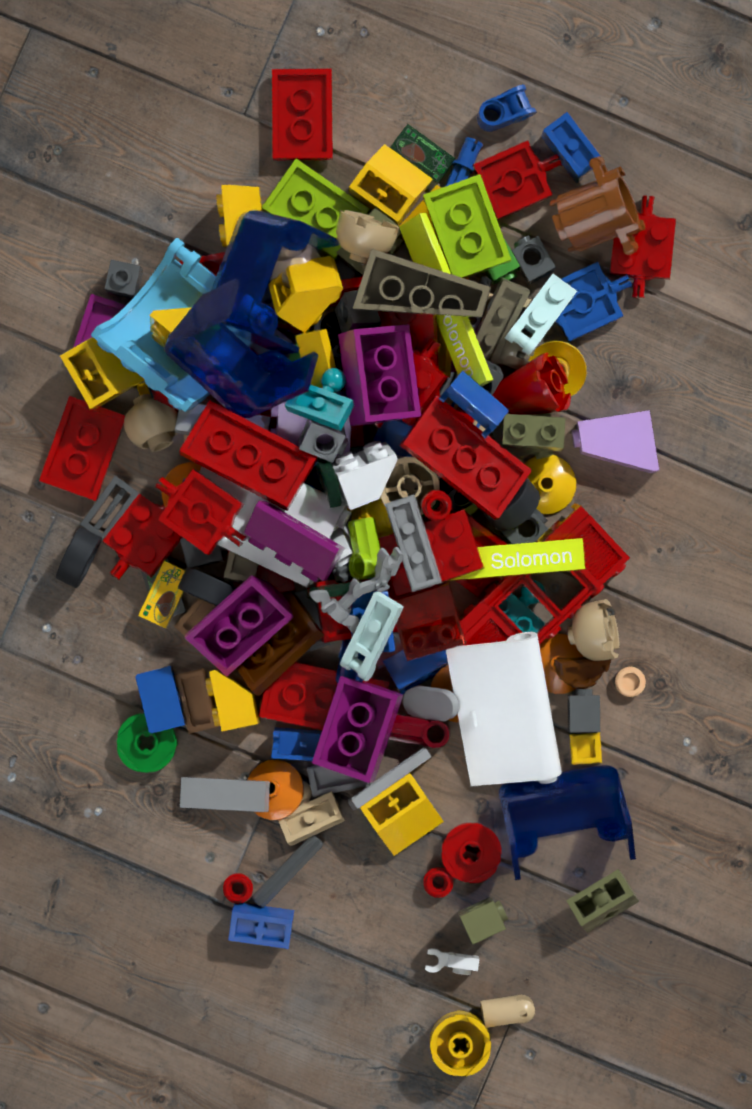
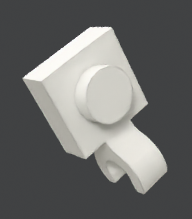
(459, 962)

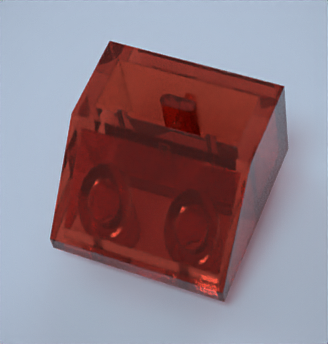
(429, 621)

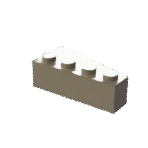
(409, 287)

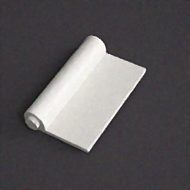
(308, 507)
(504, 711)

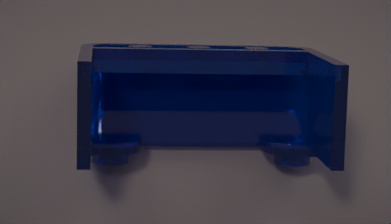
(251, 261)
(227, 366)
(571, 803)

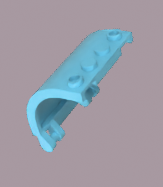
(130, 335)

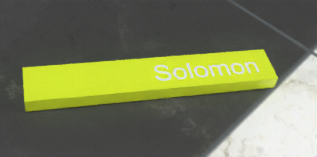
(455, 329)
(529, 559)

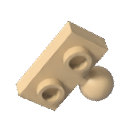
(311, 817)

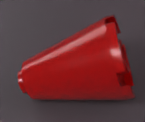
(535, 388)

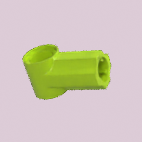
(365, 548)

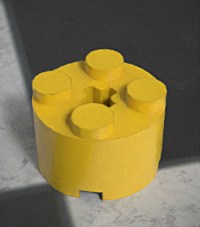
(460, 1061)

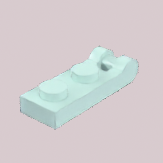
(541, 313)
(371, 635)

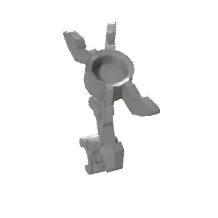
(340, 610)

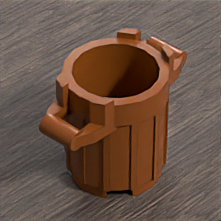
(598, 211)

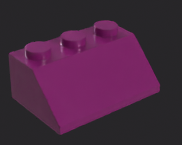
(380, 374)
(292, 541)
(240, 624)
(357, 729)

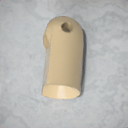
(507, 1010)

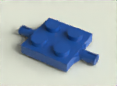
(592, 304)

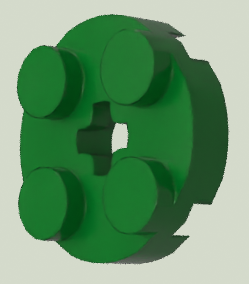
(145, 760)

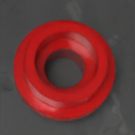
(444, 508)
(438, 892)
(231, 895)

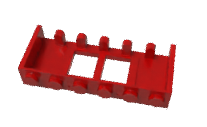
(603, 559)

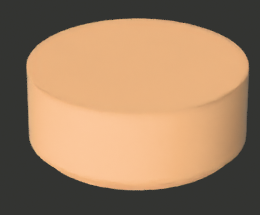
(630, 681)

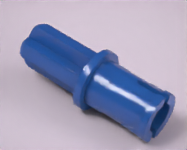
(464, 164)

